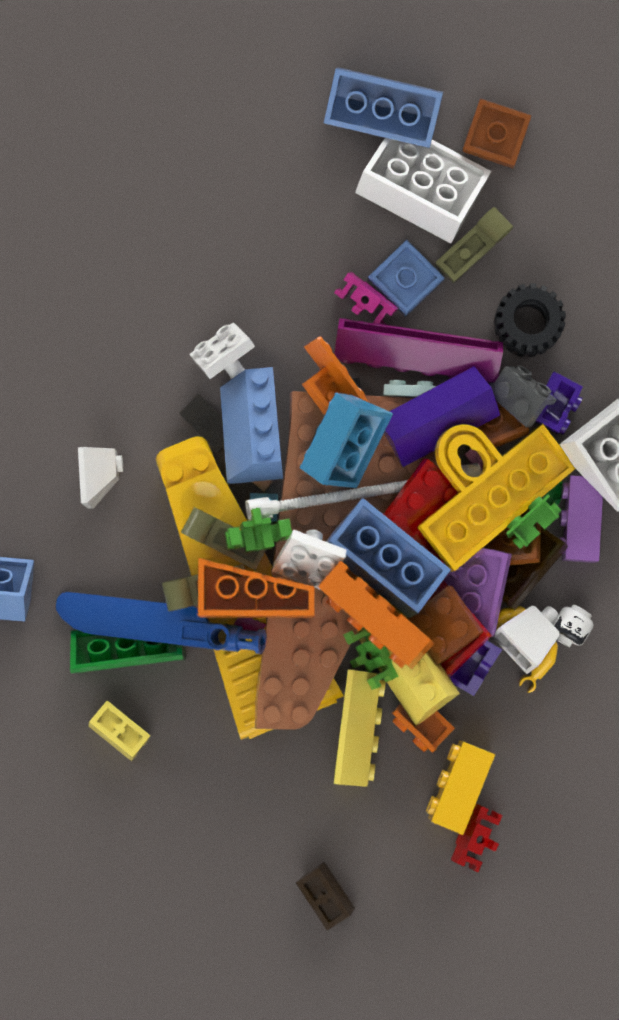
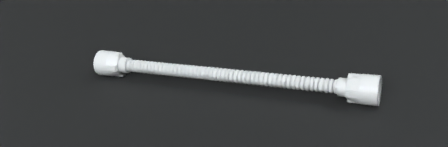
(272, 507)

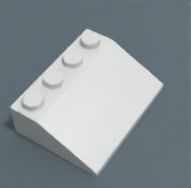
(423, 185)
(596, 452)

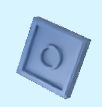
(406, 278)

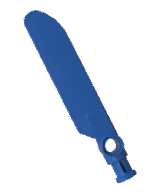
(152, 623)

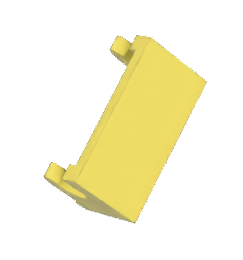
(119, 730)

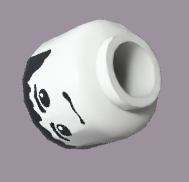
(573, 625)

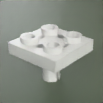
(223, 351)
(307, 558)

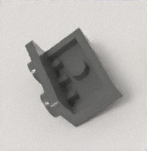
(521, 394)

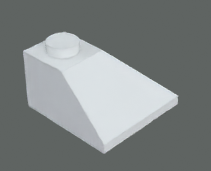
(97, 473)

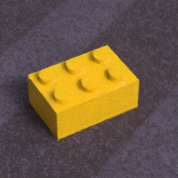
(459, 786)

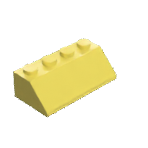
(422, 688)
(357, 730)

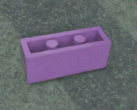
(581, 520)

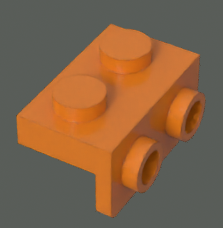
(428, 733)

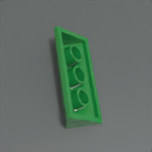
(101, 652)

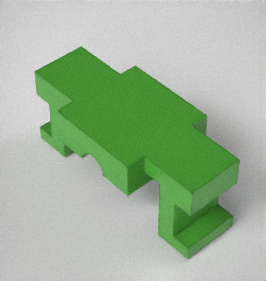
(257, 533)
(379, 658)

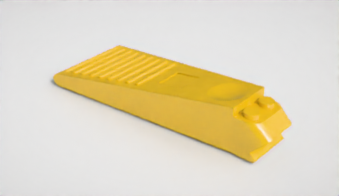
(196, 481)

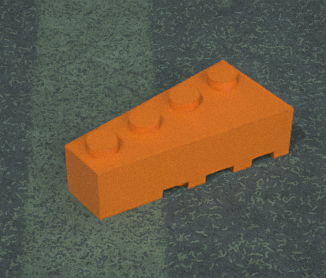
(376, 616)

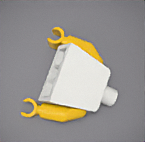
(529, 639)

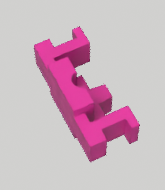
(363, 289)

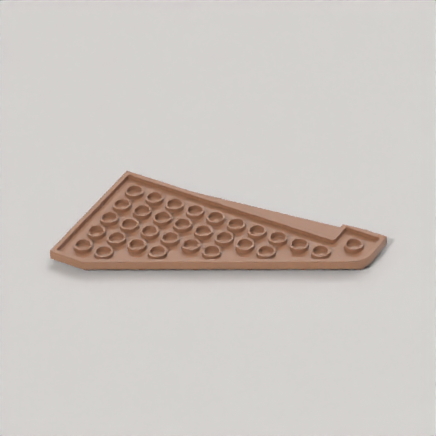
(307, 652)

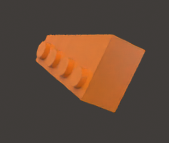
(249, 594)

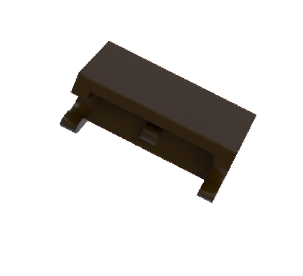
(325, 896)

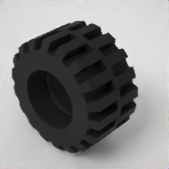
(542, 301)

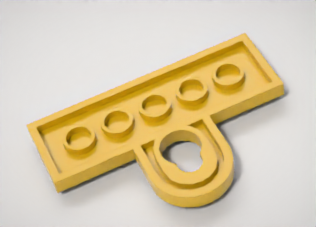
(495, 496)

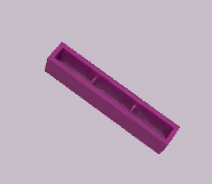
(416, 350)

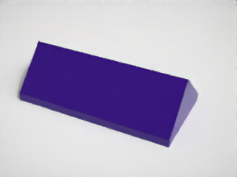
(425, 418)

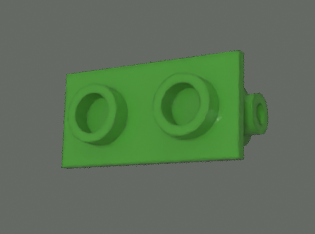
(539, 513)

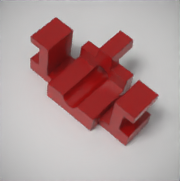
(468, 840)

